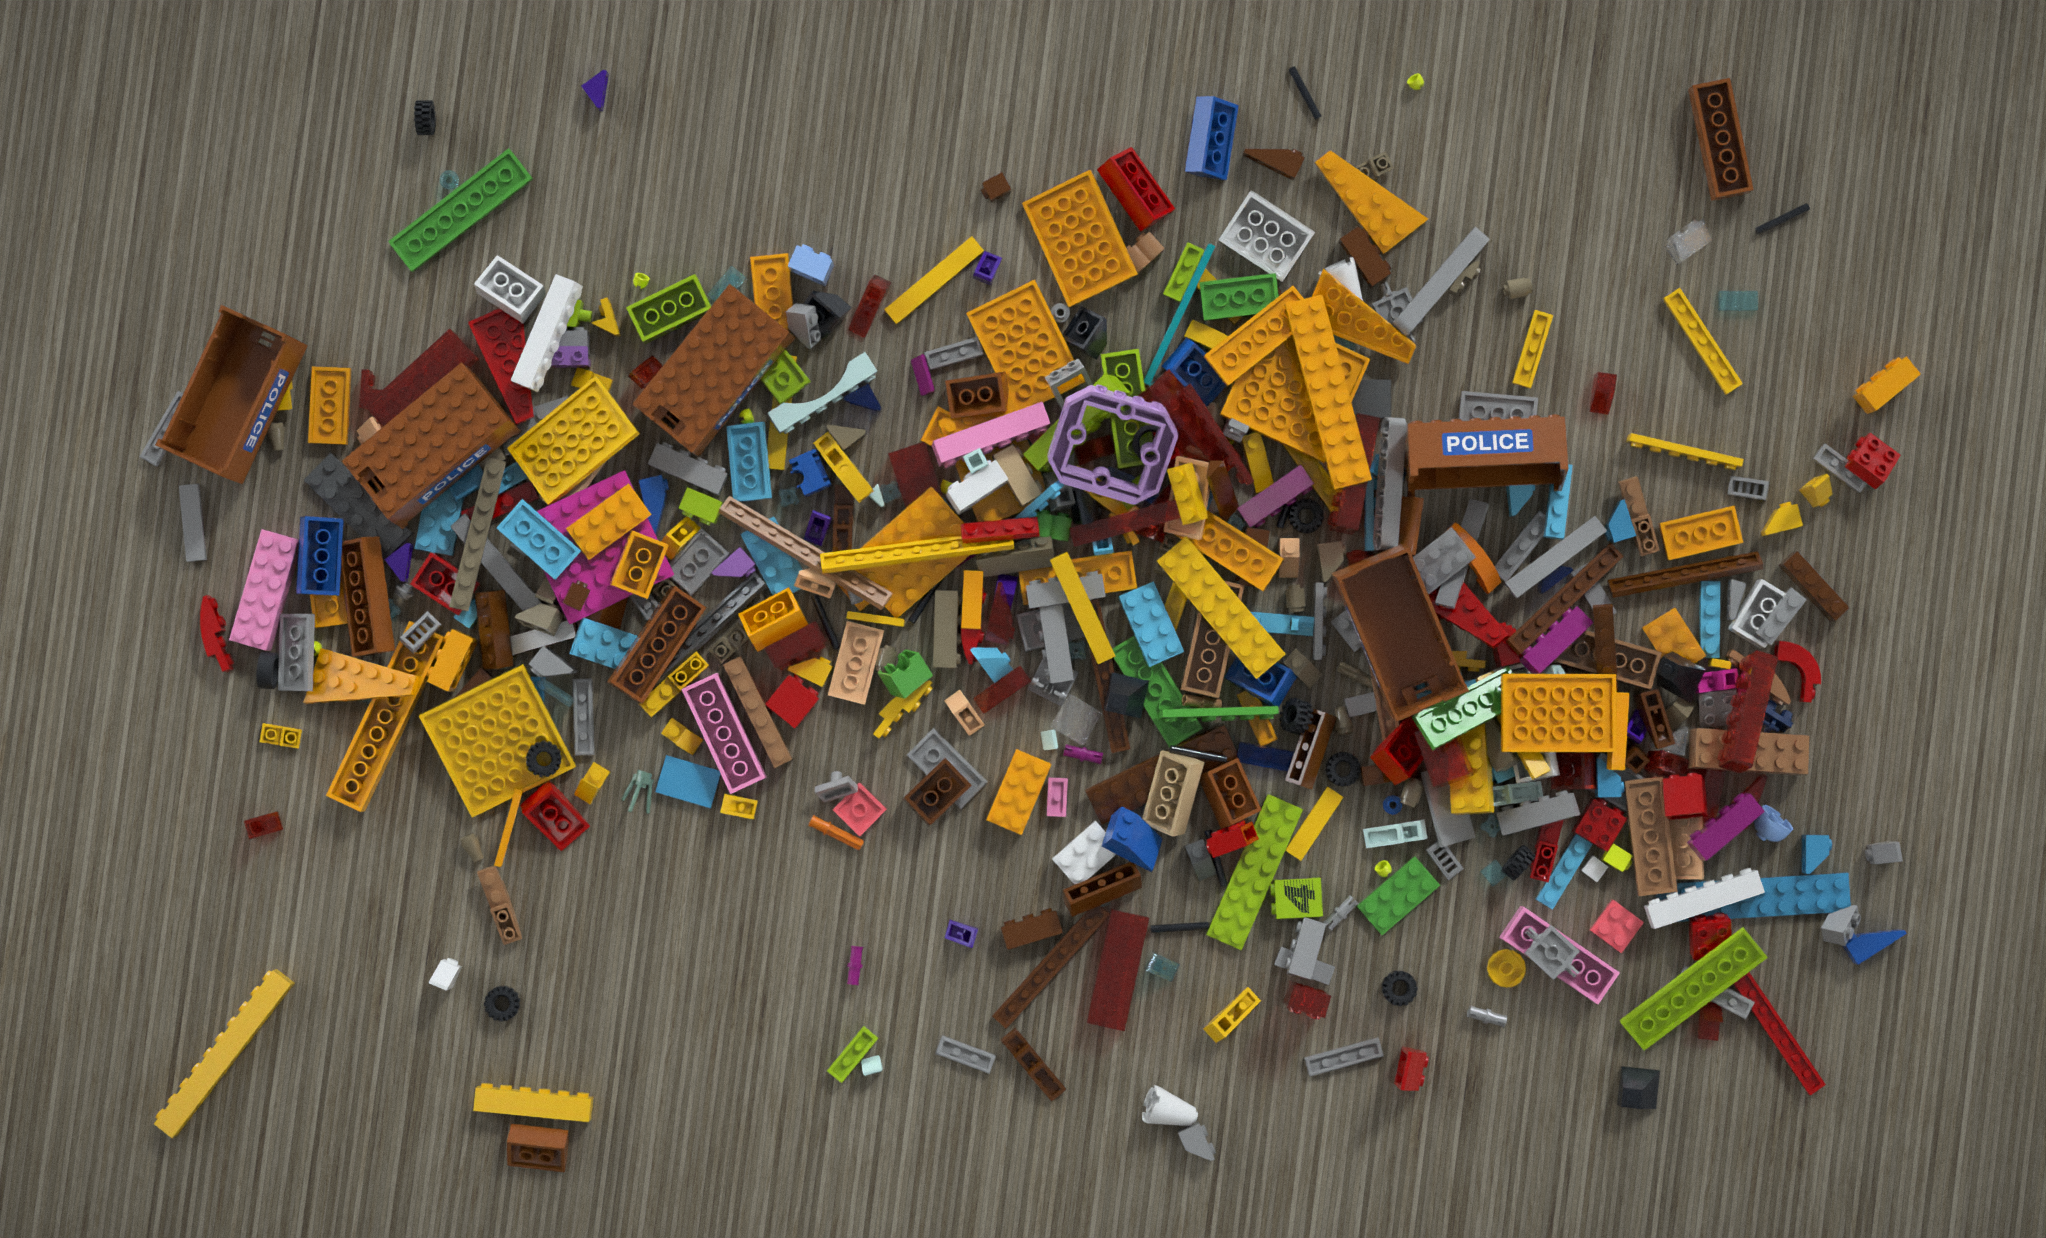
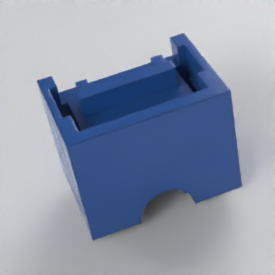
(813, 470)

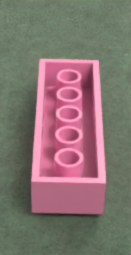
(991, 434)
(265, 590)
(724, 733)
(1594, 974)

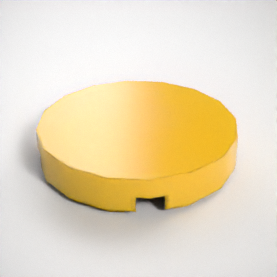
(1506, 968)

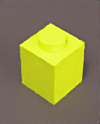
(1617, 858)

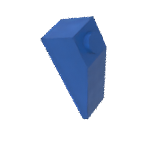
(654, 498)
(1867, 944)

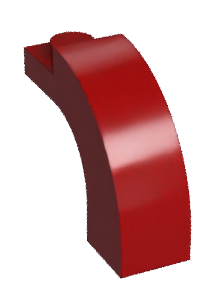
(1805, 664)

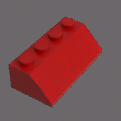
(1135, 189)

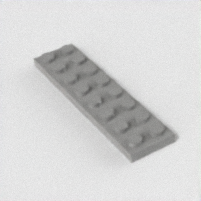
(1435, 564)

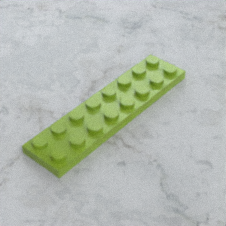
(1254, 872)
(1693, 988)

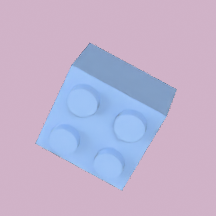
(811, 265)

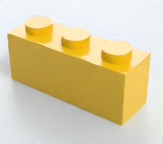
(1187, 493)

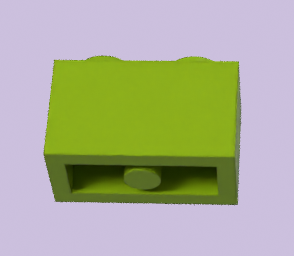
(701, 506)

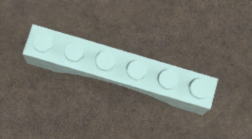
(788, 414)

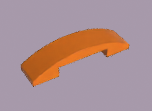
(1482, 565)

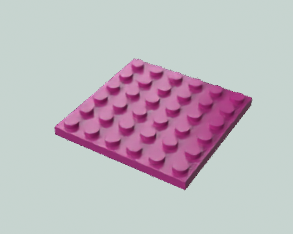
(600, 568)

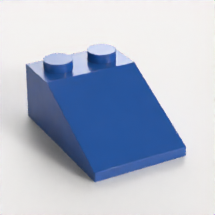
(1192, 368)
(1268, 688)
(1132, 839)

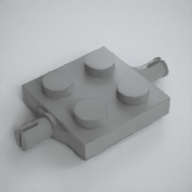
(1393, 304)
(1552, 952)

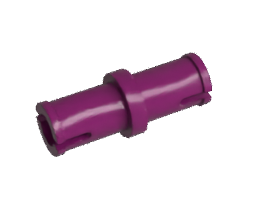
(1083, 754)
(855, 965)

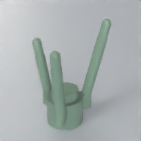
(640, 779)

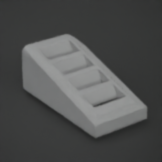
(1763, 497)
(1734, 596)
(415, 627)
(1432, 848)

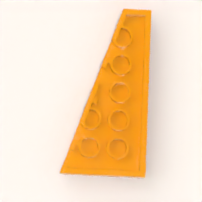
(1373, 206)
(1359, 323)
(350, 679)

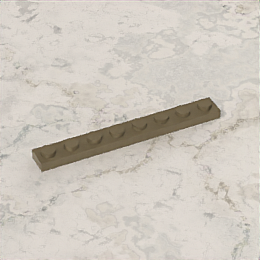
(477, 534)

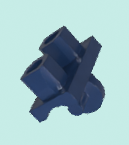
(1775, 721)

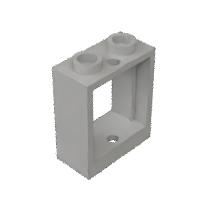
(1065, 374)

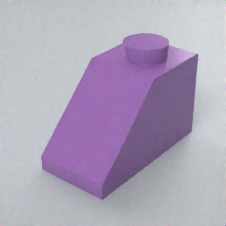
(736, 565)

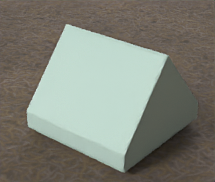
(975, 460)

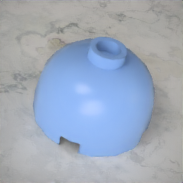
(1771, 825)

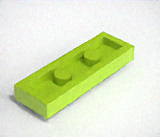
(1183, 272)
(852, 1054)

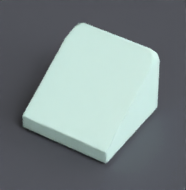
(877, 497)
(1049, 740)
(871, 1065)

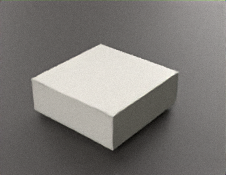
(1594, 868)

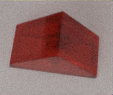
(1094, 449)
(263, 825)

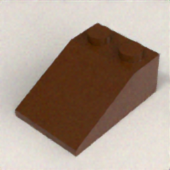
(936, 792)

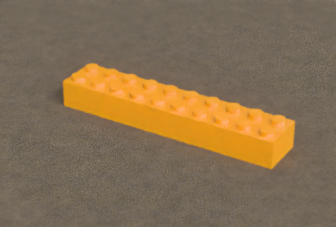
(382, 728)

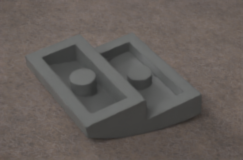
(1373, 398)

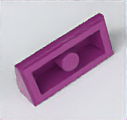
(922, 375)

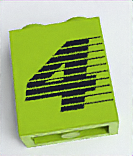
(1297, 898)

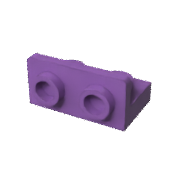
(571, 357)

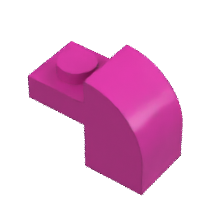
(1718, 680)

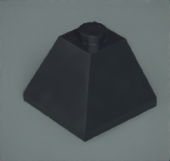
(830, 311)
(1087, 332)
(1085, 508)
(1679, 676)
(1126, 695)
(1638, 1088)

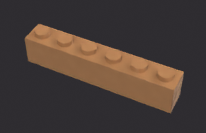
(758, 711)

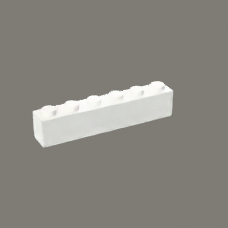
(547, 333)
(1703, 899)

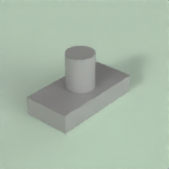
(836, 788)

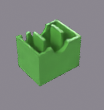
(907, 675)

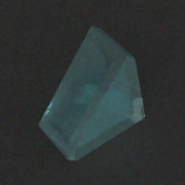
(1162, 966)

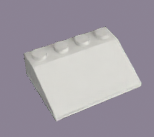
(1266, 235)

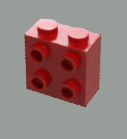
(1872, 460)
(1503, 653)
(793, 700)
(1685, 796)
(1599, 824)
(1231, 838)
(1707, 933)

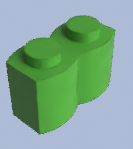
(1053, 525)

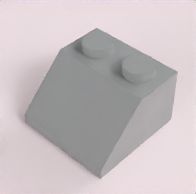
(550, 664)

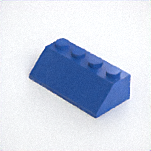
(1211, 137)
(319, 556)

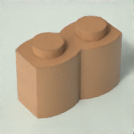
(1144, 250)

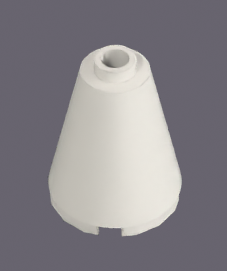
(1346, 274)
(1167, 1109)

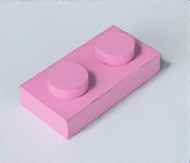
(1057, 797)

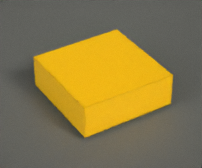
(1722, 664)

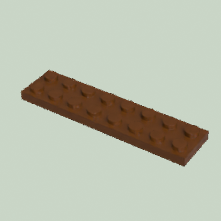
(1133, 785)

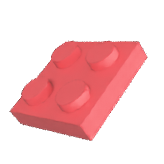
(859, 810)
(1616, 926)

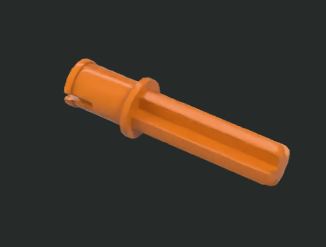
(836, 833)

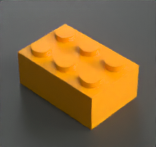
(1886, 384)
(639, 564)
(773, 619)
(452, 660)

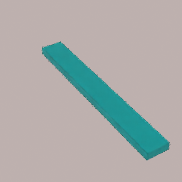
(1179, 314)

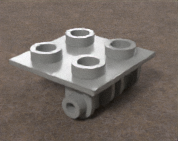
(1054, 692)
(1714, 707)

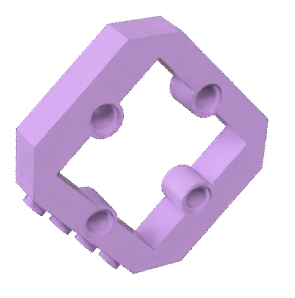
(1111, 487)

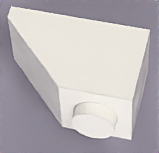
(446, 974)

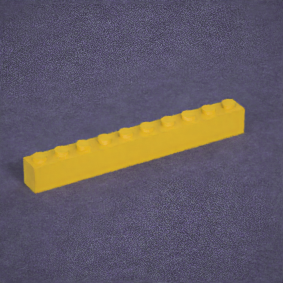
(224, 1053)

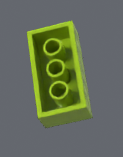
(669, 309)

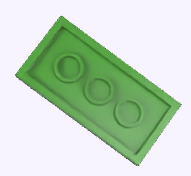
(1237, 296)
(1398, 895)

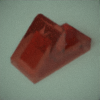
(645, 372)
(366, 390)
(1710, 1021)

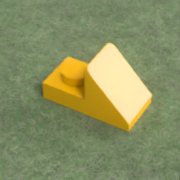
(609, 323)
(583, 376)
(682, 736)
(591, 783)
(738, 806)

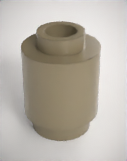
(1517, 288)
(1215, 409)
(1295, 598)
(885, 656)
(1411, 792)

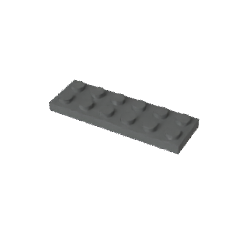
(354, 504)

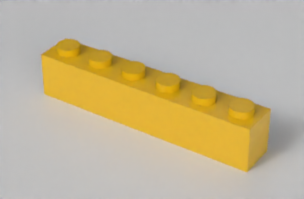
(533, 1103)

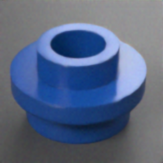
(1386, 802)

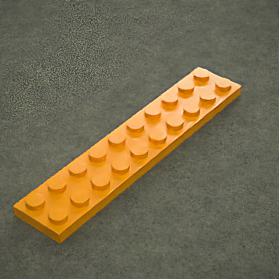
(1328, 392)

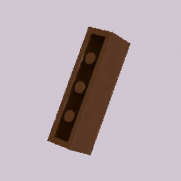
(1813, 586)
(494, 629)
(1311, 750)
(1102, 888)

